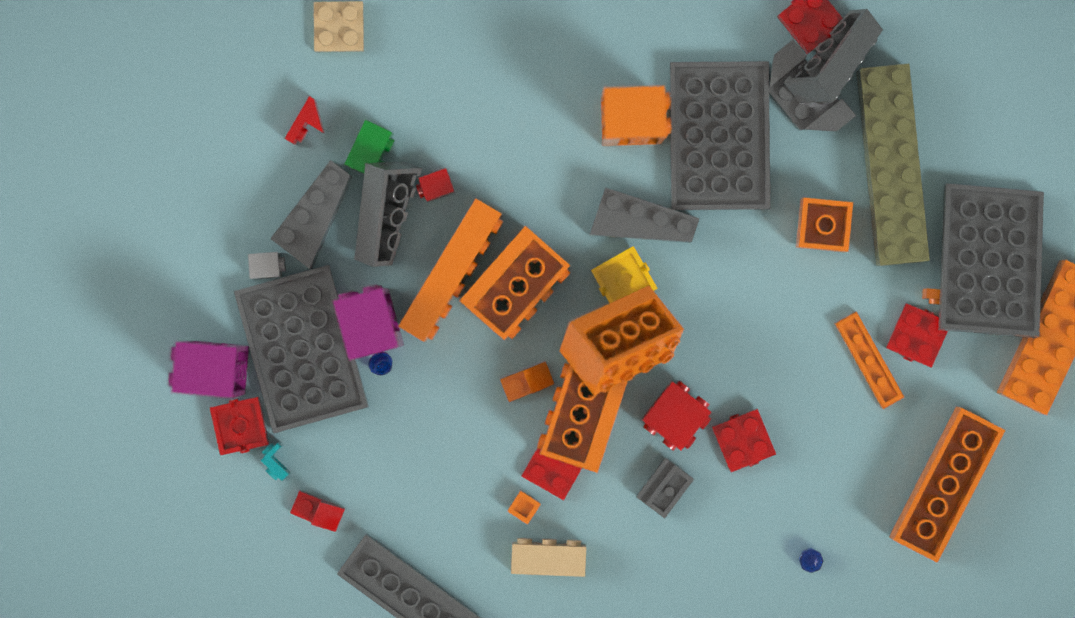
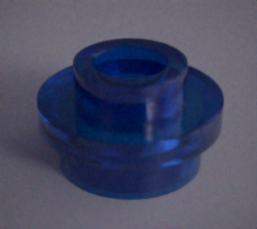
(380, 363)

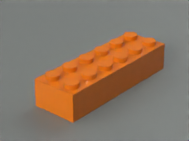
(450, 270)
(1044, 361)
(947, 483)

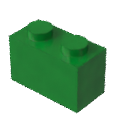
(369, 146)

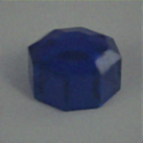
(810, 560)

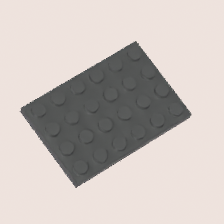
(720, 135)
(991, 260)
(300, 349)

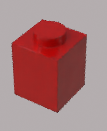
(435, 185)

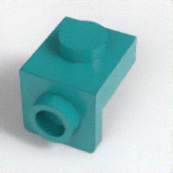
(274, 466)

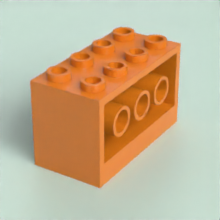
(635, 115)
(498, 280)
(621, 340)
(591, 432)

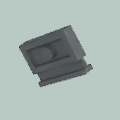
(665, 488)

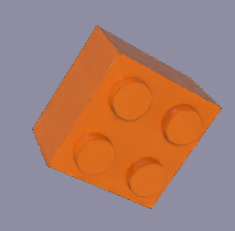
(824, 225)

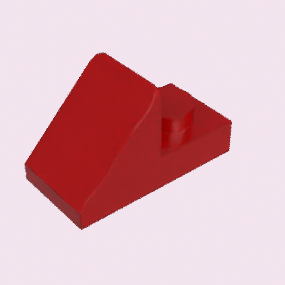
(308, 116)
(317, 511)

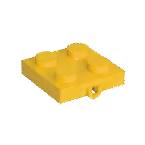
(623, 275)

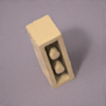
(548, 558)

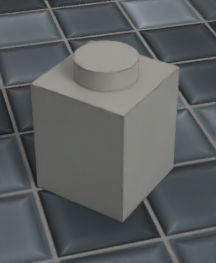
(266, 265)

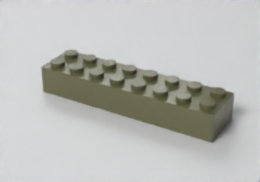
(892, 164)

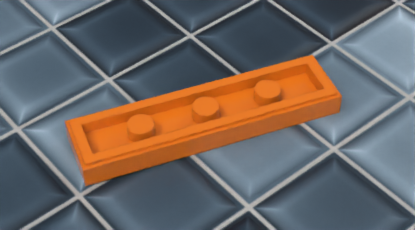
(869, 360)

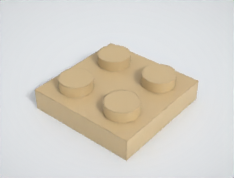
(339, 26)

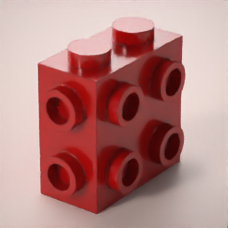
(677, 416)

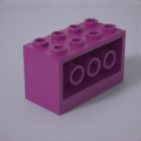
(368, 321)
(209, 368)

